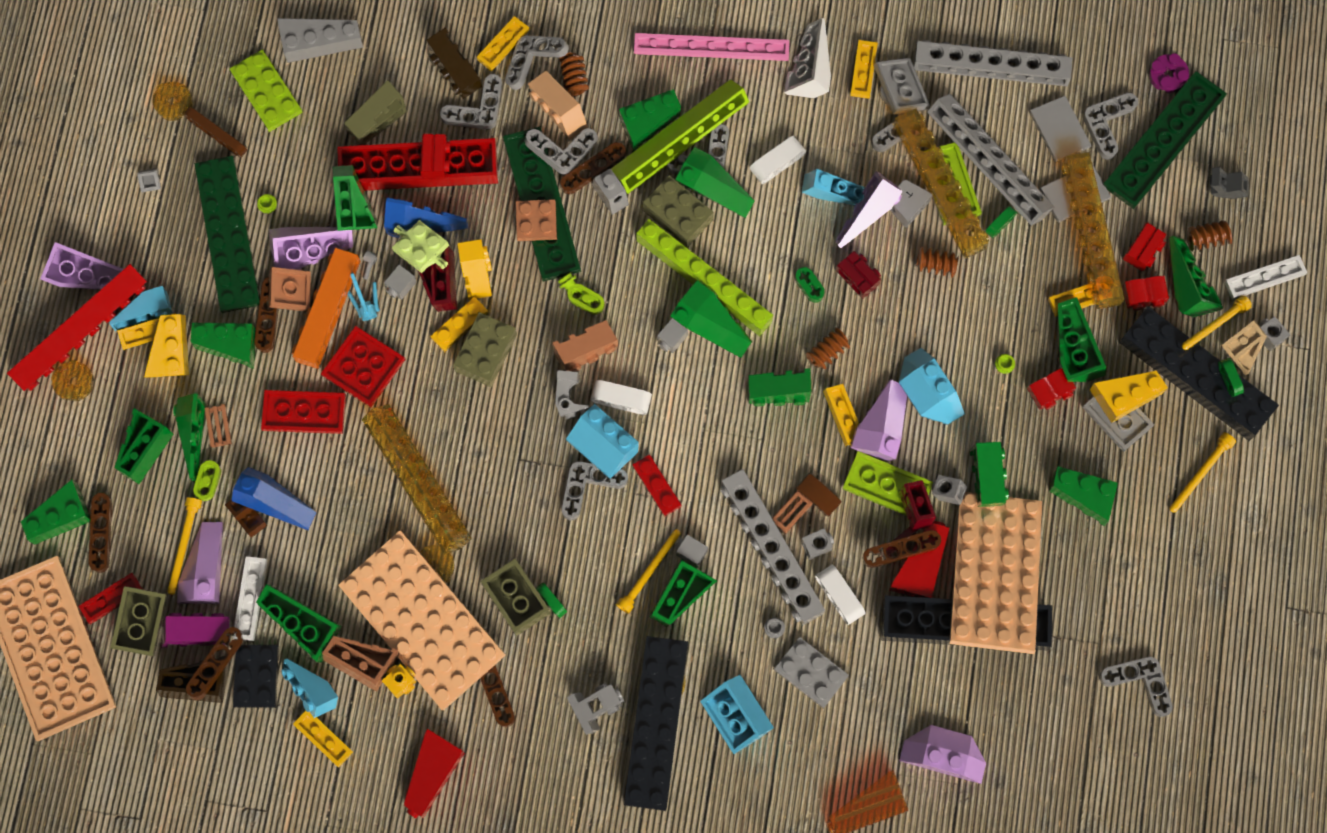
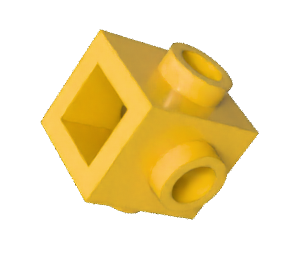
(402, 687)

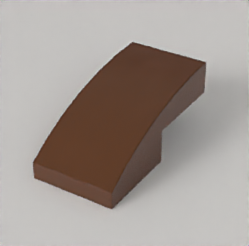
(819, 494)
(247, 517)

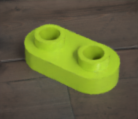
(586, 299)
(207, 481)

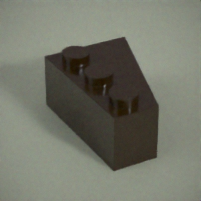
(452, 64)
(173, 682)

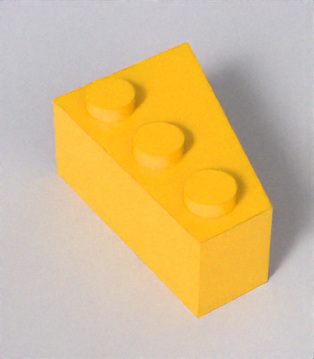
(475, 268)
(169, 348)
(1127, 393)

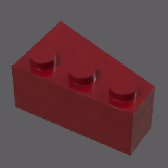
(441, 283)

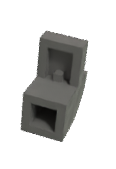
(1228, 185)

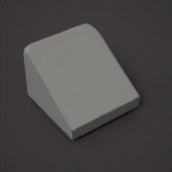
(149, 180)

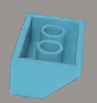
(602, 441)
(736, 714)

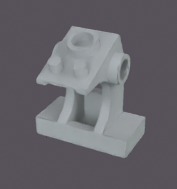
(565, 382)
(609, 699)

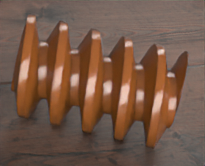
(574, 74)
(1209, 233)
(937, 262)
(828, 349)

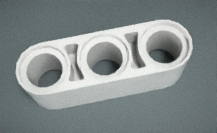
(777, 159)
(621, 397)
(840, 594)

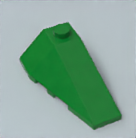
(1078, 348)

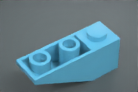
(831, 188)
(145, 307)
(313, 690)

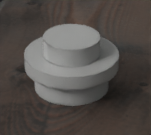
(774, 627)

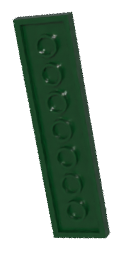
(1164, 140)
(537, 182)
(227, 234)

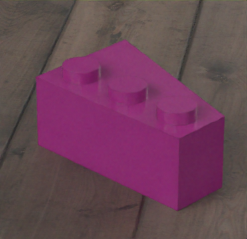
(193, 629)

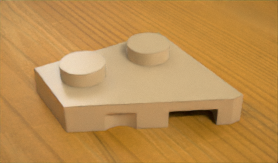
(1246, 346)

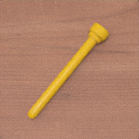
(1240, 305)
(1225, 442)
(192, 506)
(626, 603)

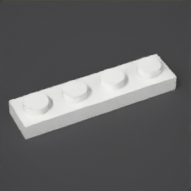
(1265, 277)
(250, 590)

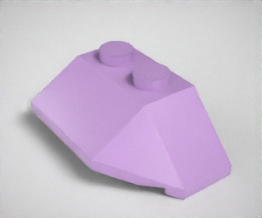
(945, 753)

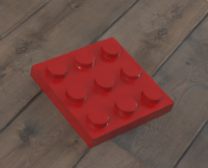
(363, 366)

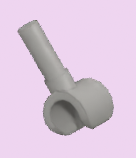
(371, 259)

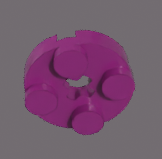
(1165, 82)

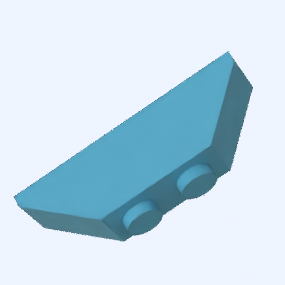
(929, 388)

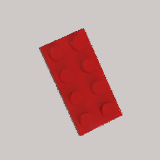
(303, 411)

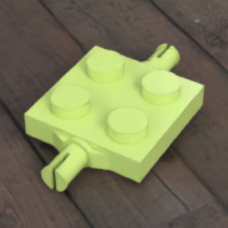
(420, 246)

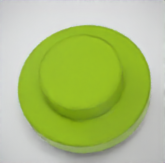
(267, 203)
(567, 281)
(1005, 363)

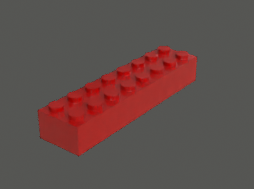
(400, 164)
(77, 327)

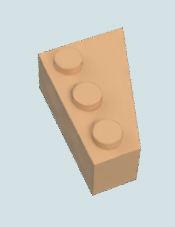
(558, 104)

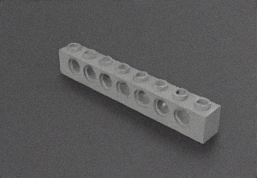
(983, 68)
(990, 159)
(740, 482)

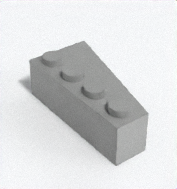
(317, 37)

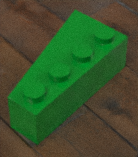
(299, 621)

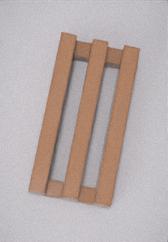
(215, 410)
(780, 525)

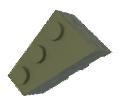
(376, 114)

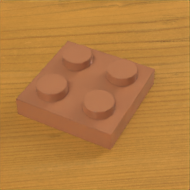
(536, 220)
(289, 289)

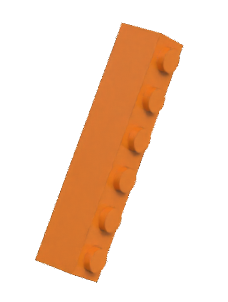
(326, 308)

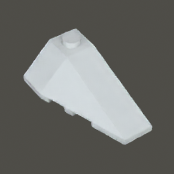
(812, 67)

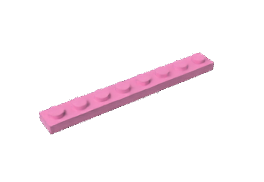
(711, 46)

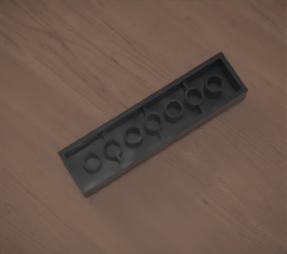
(1196, 374)
(930, 621)
(656, 723)

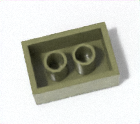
(678, 211)
(485, 349)
(515, 597)
(139, 621)

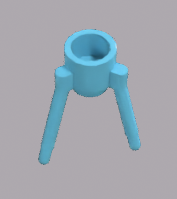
(366, 310)

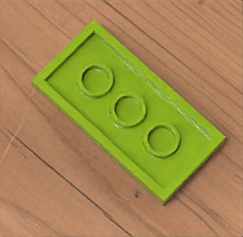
(265, 90)
(954, 157)
(880, 481)

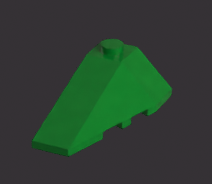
(711, 180)
(1190, 288)
(707, 317)
(190, 423)

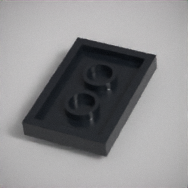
(256, 676)

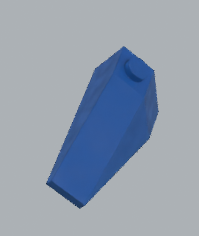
(403, 214)
(269, 497)

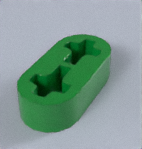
(1001, 222)
(806, 287)
(1230, 377)
(551, 600)

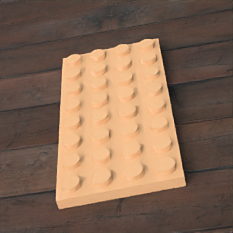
(996, 575)
(422, 620)
(50, 650)

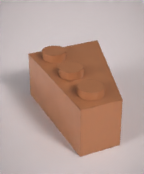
(585, 347)
(360, 661)

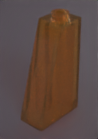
(873, 805)

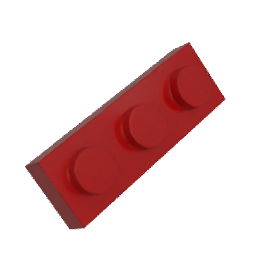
(656, 485)
(107, 599)

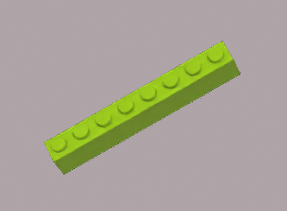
(680, 135)
(694, 269)

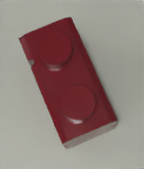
(859, 274)
(917, 505)

